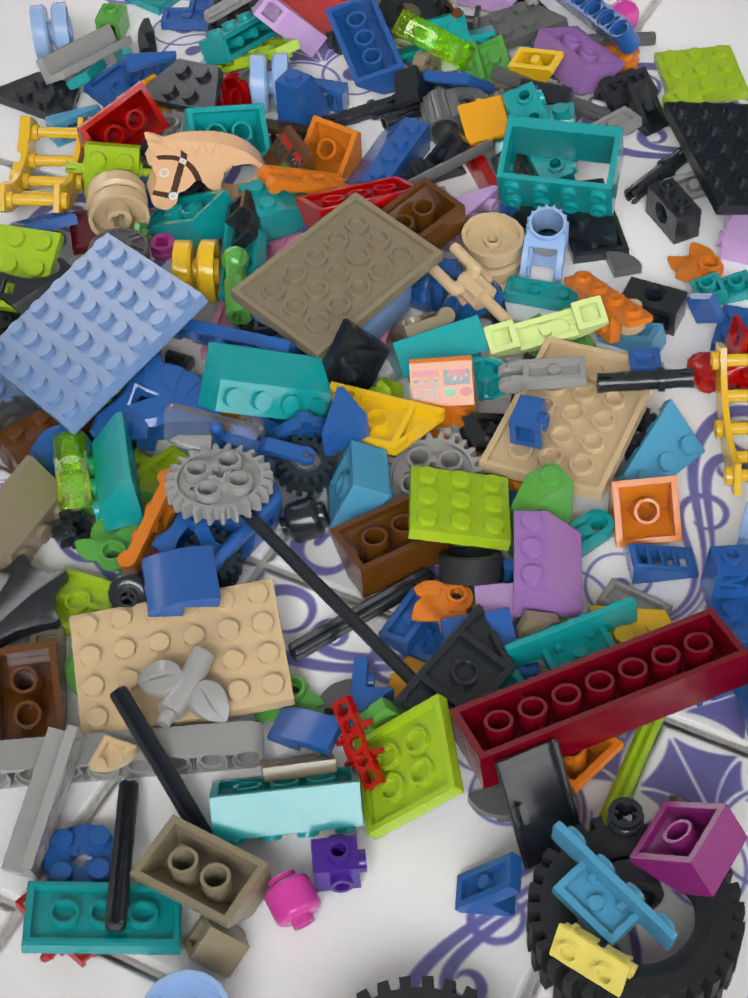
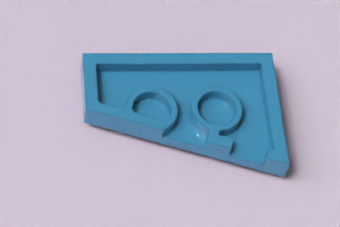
(665, 448)

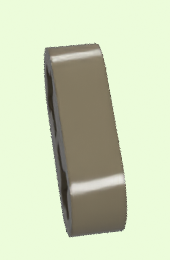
(426, 61)

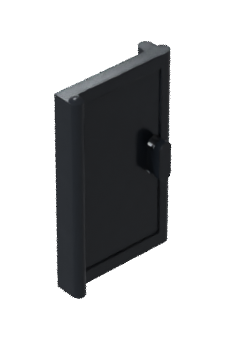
(542, 788)

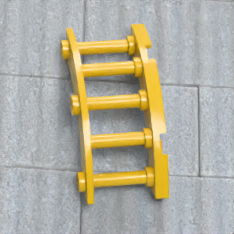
(65, 188)
(723, 426)

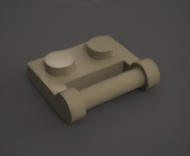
(418, 324)

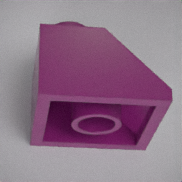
(690, 846)

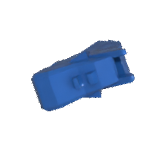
(146, 399)

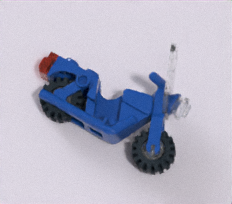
(297, 465)

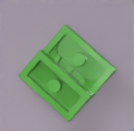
(487, 56)

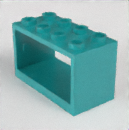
(560, 141)

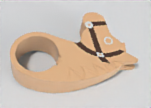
(193, 157)

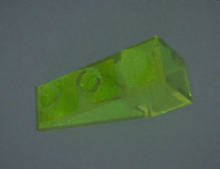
(72, 471)

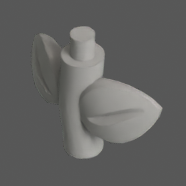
(185, 688)

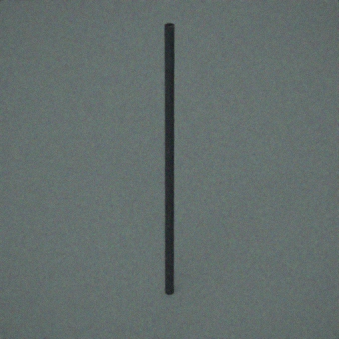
(330, 598)

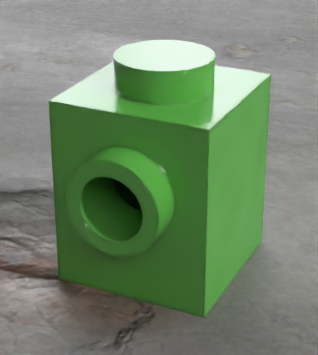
(116, 16)

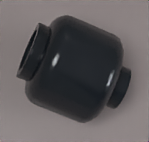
(305, 519)
(127, 588)

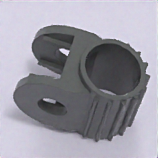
(441, 109)

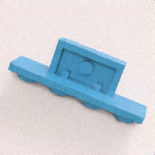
(601, 898)

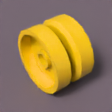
(198, 269)

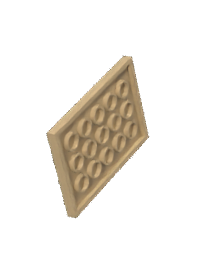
(585, 427)
(241, 634)

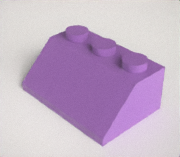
(584, 58)
(546, 565)

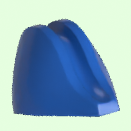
(427, 294)

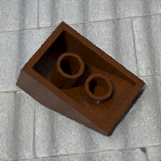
(32, 690)

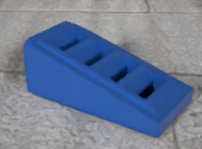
(142, 65)
(337, 93)
(639, 554)

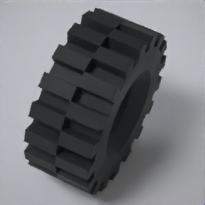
(392, 9)

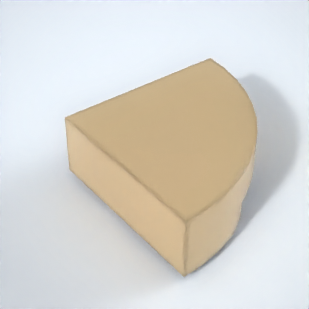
(112, 754)

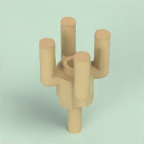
(471, 285)

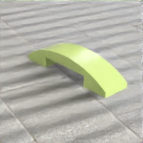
(529, 335)

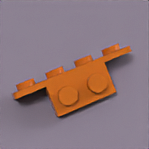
(617, 306)

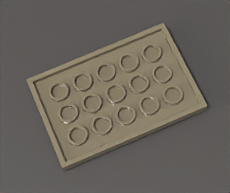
(334, 271)

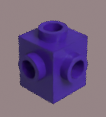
(337, 863)

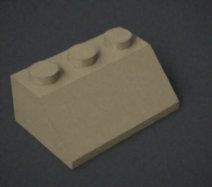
(26, 511)
(203, 873)

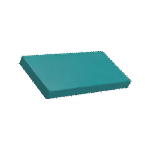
(71, 920)

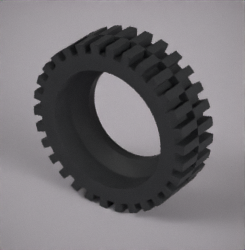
(695, 971)

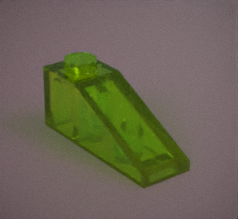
(434, 40)

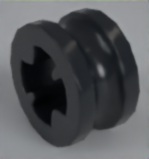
(623, 827)

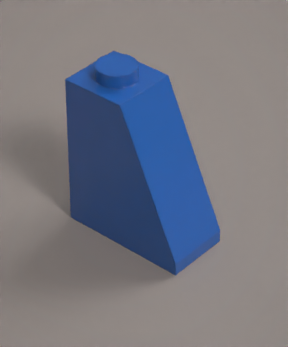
(299, 98)

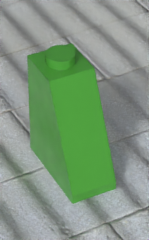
(544, 491)

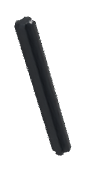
(365, 610)
(158, 758)
(121, 857)

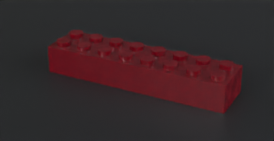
(603, 693)

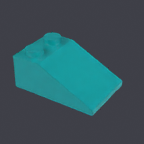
(276, 213)
(193, 217)

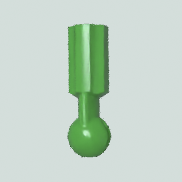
(235, 262)

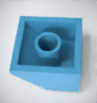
(358, 483)

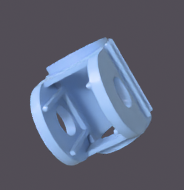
(541, 219)

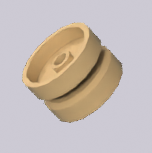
(116, 201)
(495, 244)

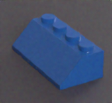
(366, 44)
(393, 151)

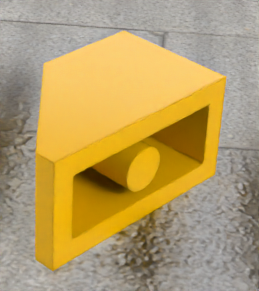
(535, 63)

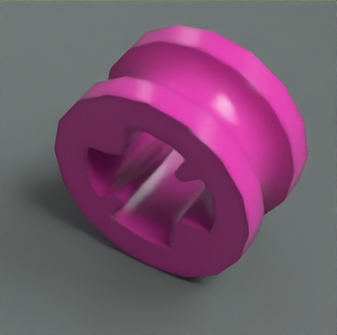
(162, 246)

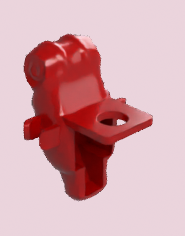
(736, 375)

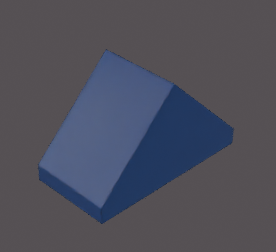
(344, 423)

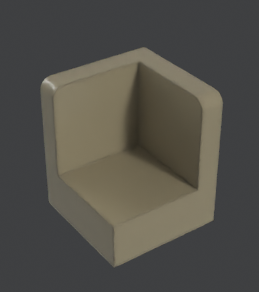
(216, 946)

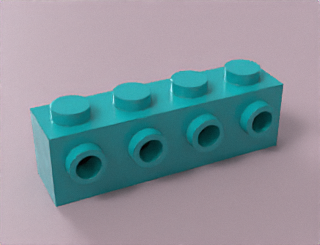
(234, 38)
(528, 102)

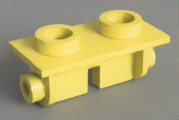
(584, 955)

